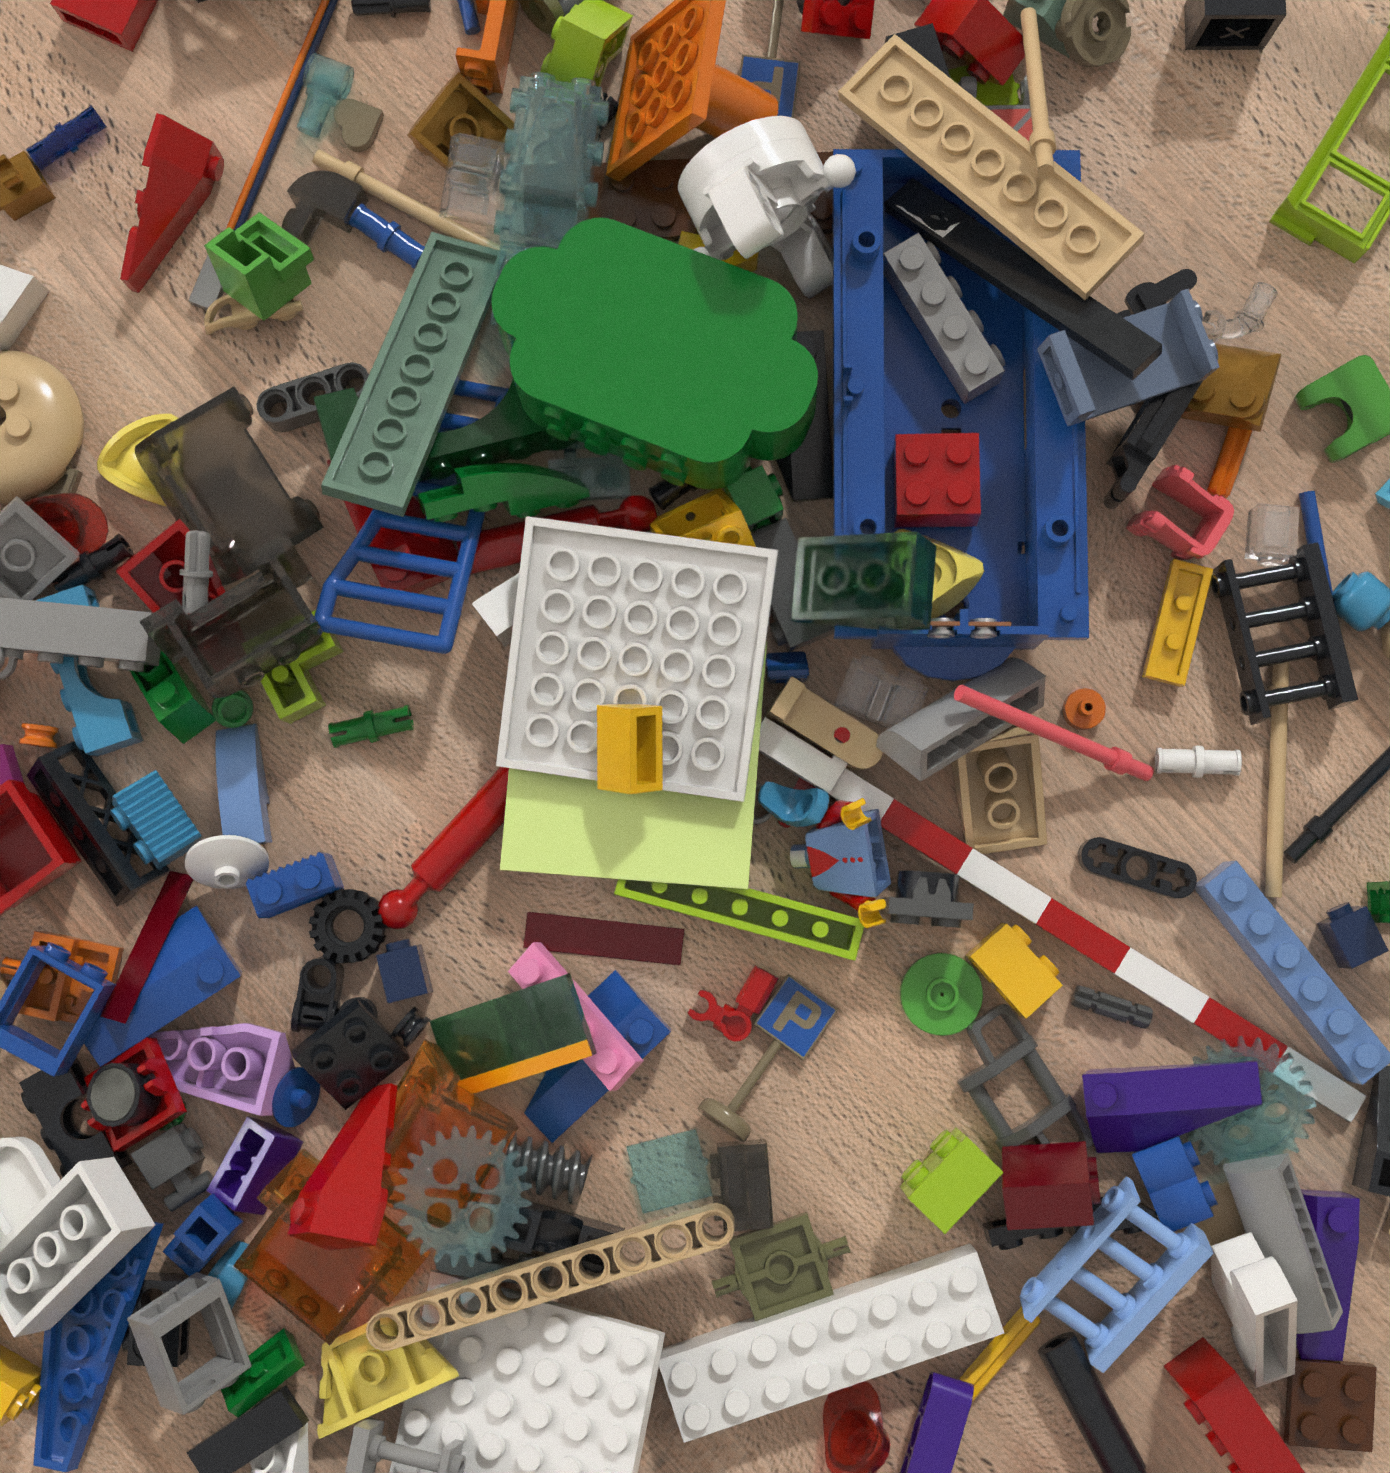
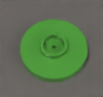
(922, 990)

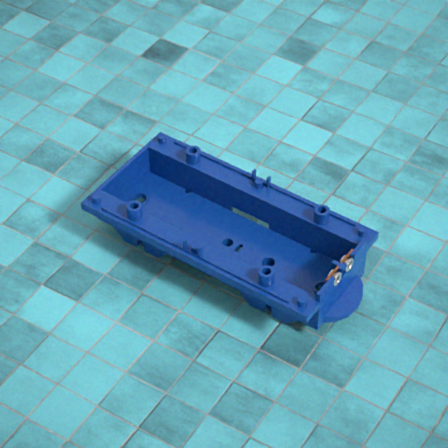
(894, 385)

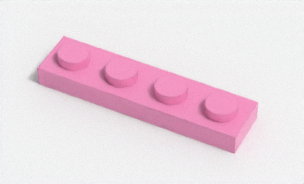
(614, 1056)

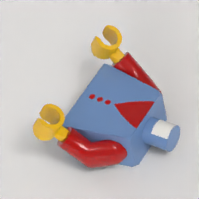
(848, 858)

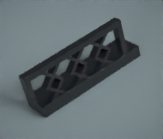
(83, 823)

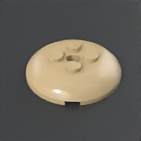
(40, 425)

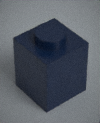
(1352, 935)
(404, 971)

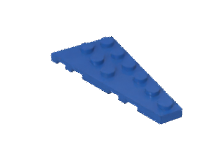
(81, 1357)

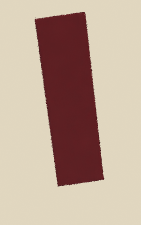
(605, 938)
(147, 947)

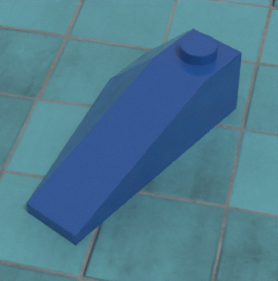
(185, 973)
(573, 1087)

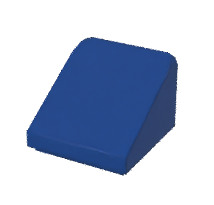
(783, 665)

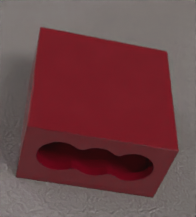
(1049, 1185)

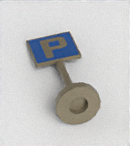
(772, 74)
(793, 1019)

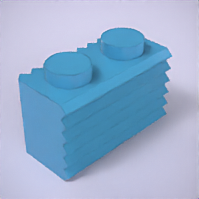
(155, 820)

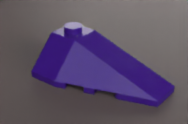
(1153, 1104)
(1337, 1229)

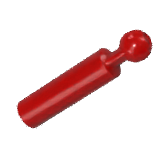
(503, 544)
(449, 851)

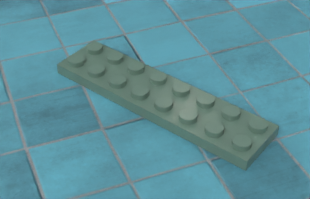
(414, 376)

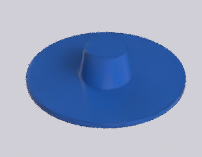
(295, 1097)

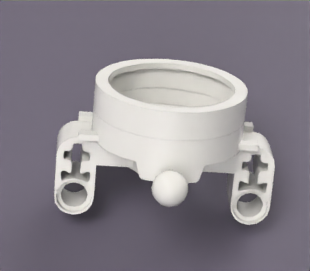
(759, 192)

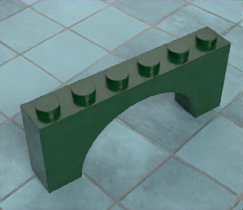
(494, 438)

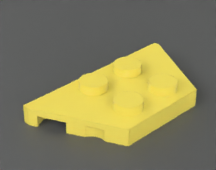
(367, 1381)

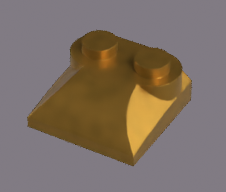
(456, 110)
(1237, 390)

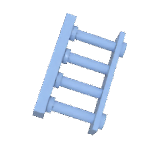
(1131, 1310)

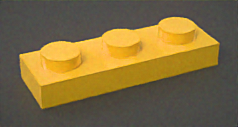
(1177, 623)

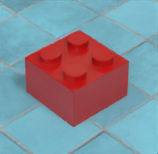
(936, 480)

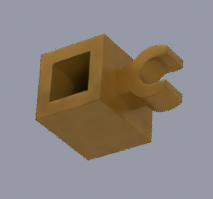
(22, 186)

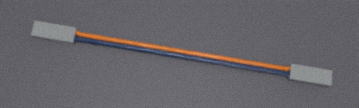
(208, 286)

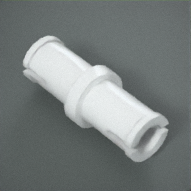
(1198, 761)

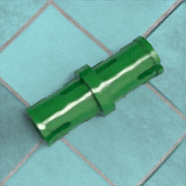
(371, 726)

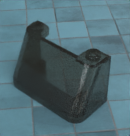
(223, 484)

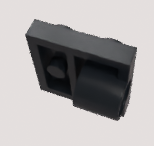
(350, 1054)

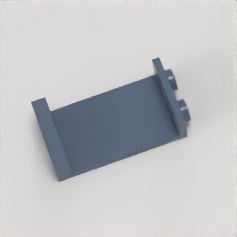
(1092, 387)

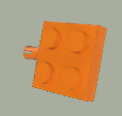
(57, 994)

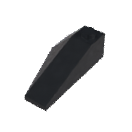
(809, 468)

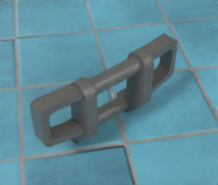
(1025, 1049)

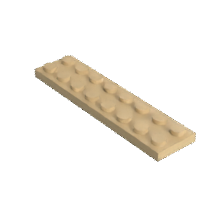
(990, 167)

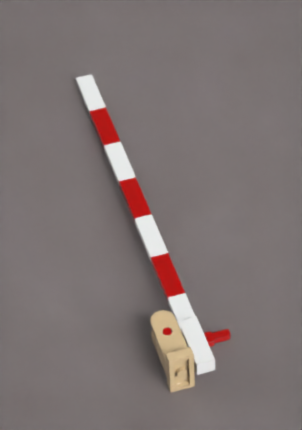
(850, 744)

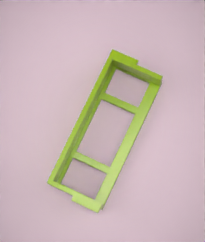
(1309, 222)

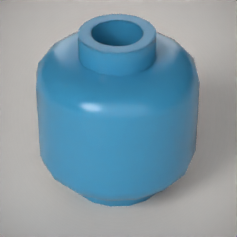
(1362, 601)

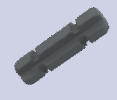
(1112, 1006)

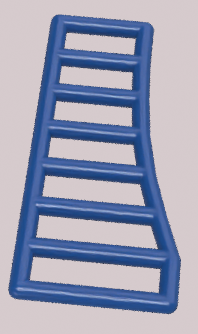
(361, 551)

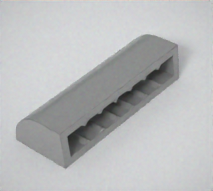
(952, 729)
(1278, 1218)

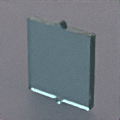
(669, 1170)

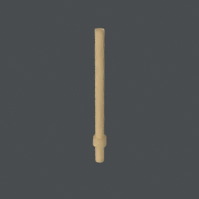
(1042, 138)
(399, 200)
(1277, 786)

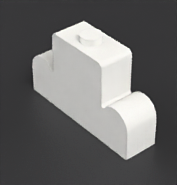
(1258, 1307)

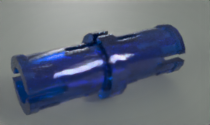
(66, 138)

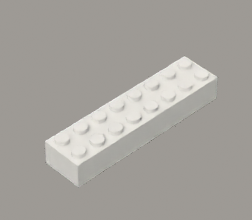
(829, 1342)

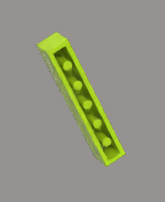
(754, 913)

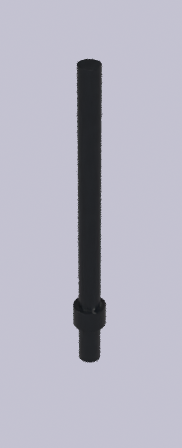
(1320, 827)

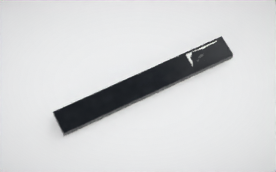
(1023, 279)

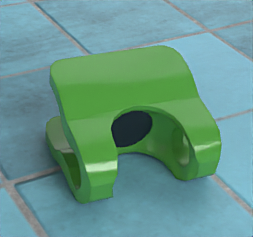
(1363, 397)

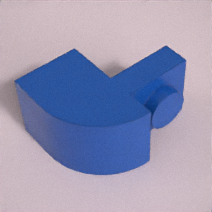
(203, 1235)

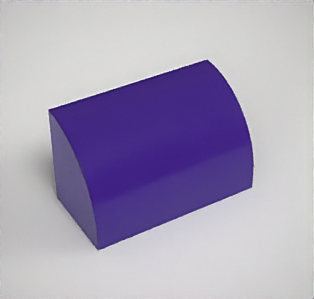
(251, 1163)

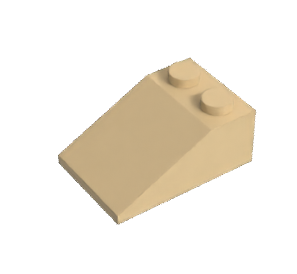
(1002, 793)

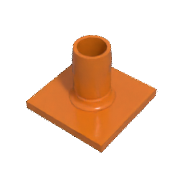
(678, 87)

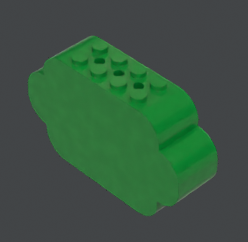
(655, 353)

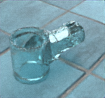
(325, 84)

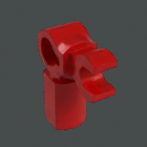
(733, 1022)

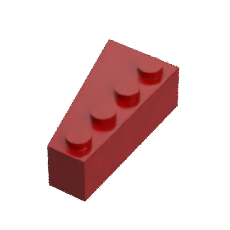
(1229, 1412)

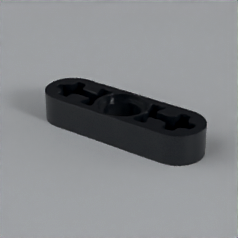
(1162, 887)

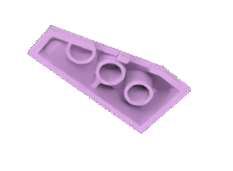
(228, 1064)

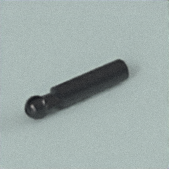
(1090, 1405)

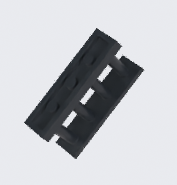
(1313, 607)

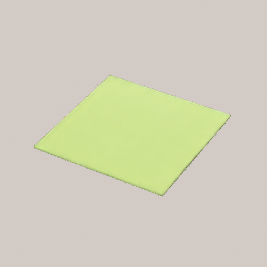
(650, 836)

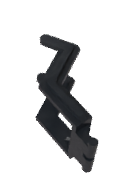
(1158, 414)

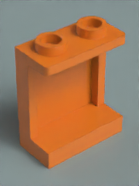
(489, 64)

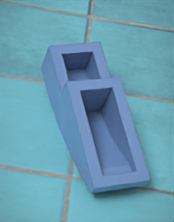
(242, 784)

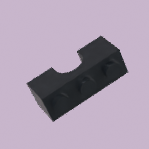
(54, 1104)
(556, 1229)

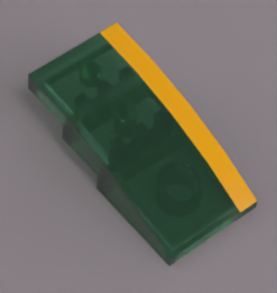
(515, 1035)

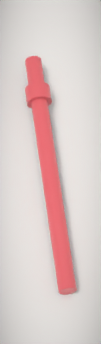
(1113, 758)

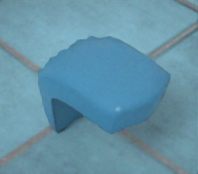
(794, 806)
(230, 1277)

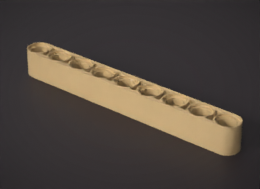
(535, 1291)

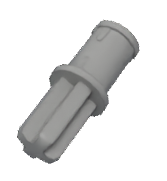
(196, 570)

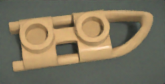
(242, 317)

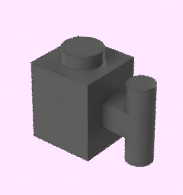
(169, 1159)

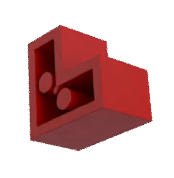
(977, 36)

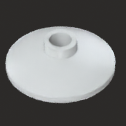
(226, 861)

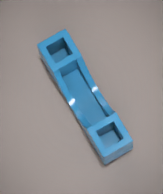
(100, 722)

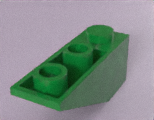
(174, 699)

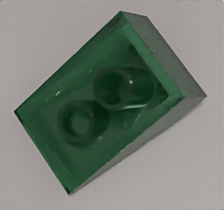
(865, 581)

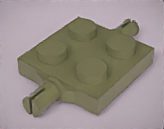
(781, 1266)

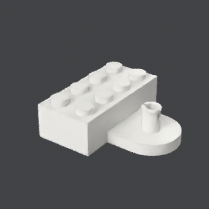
(59, 1232)

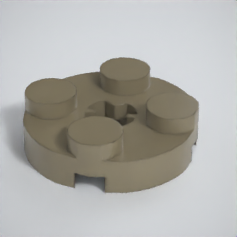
(1078, 36)

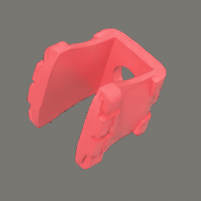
(1215, 510)

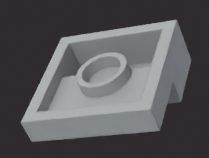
(29, 552)

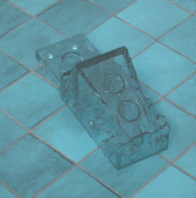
(550, 162)

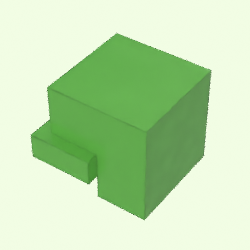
(260, 265)

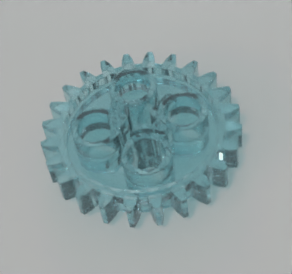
(1266, 1134)
(467, 1156)

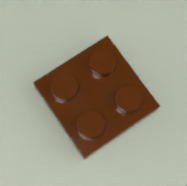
(1331, 1405)

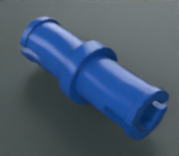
(386, 235)

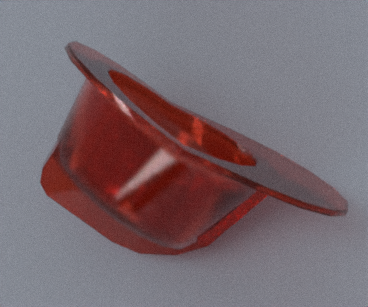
(74, 518)
(855, 1430)

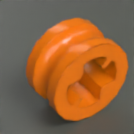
(39, 735)

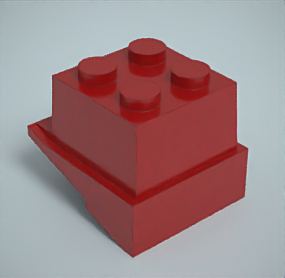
(30, 846)

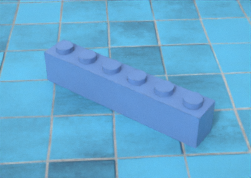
(1293, 972)

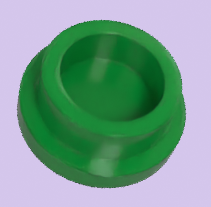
(233, 710)

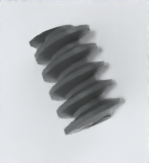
(550, 1169)

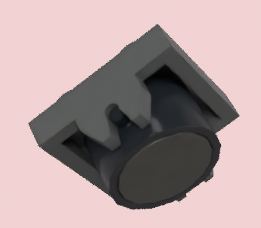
(927, 896)

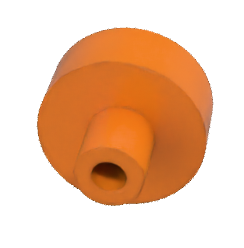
(1077, 715)

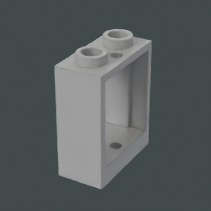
(169, 1310)

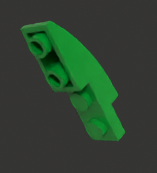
(519, 486)

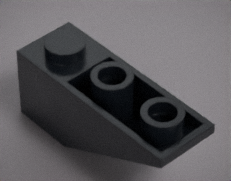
(1373, 1158)

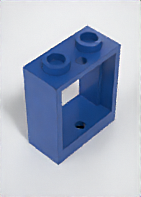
(26, 1045)

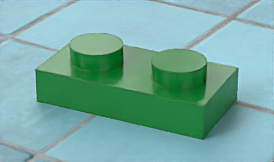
(270, 1367)

